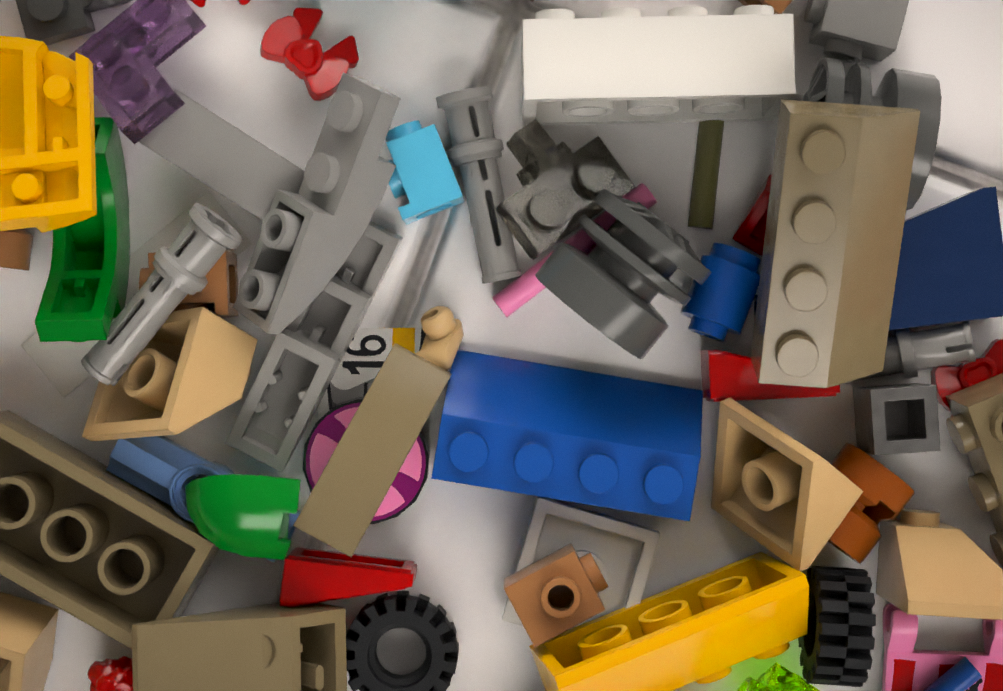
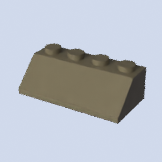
(832, 241)

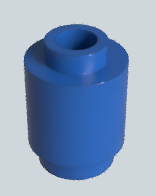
(726, 295)

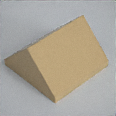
(777, 487)

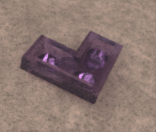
(127, 61)

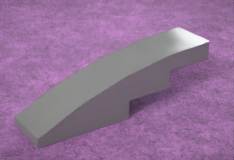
(309, 353)

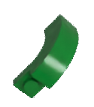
(91, 256)

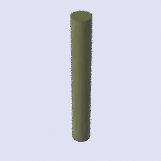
(706, 174)

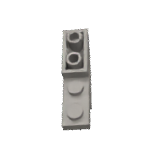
(315, 231)

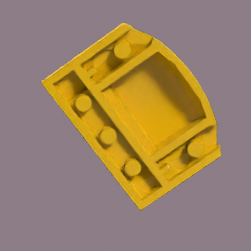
(45, 137)

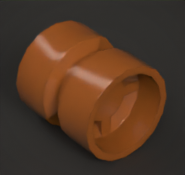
(882, 500)

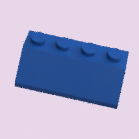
(570, 435)

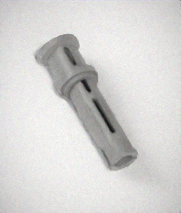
(476, 153)
(177, 273)

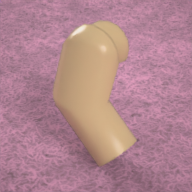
(442, 337)

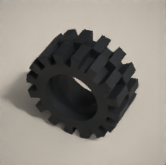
(401, 612)
(838, 627)

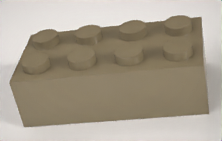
(91, 536)

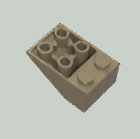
(243, 650)

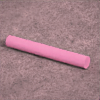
(528, 285)

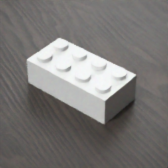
(656, 66)

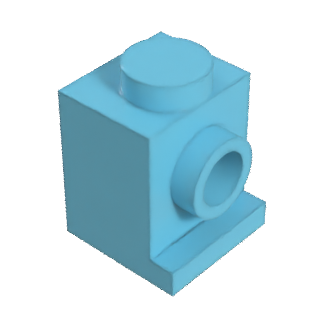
(421, 171)

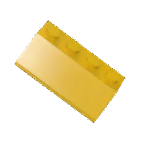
(683, 632)

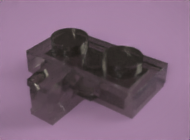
(556, 187)

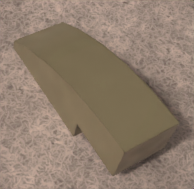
(372, 450)

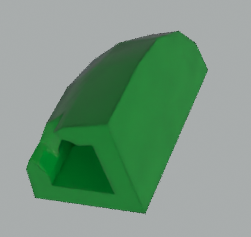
(244, 512)

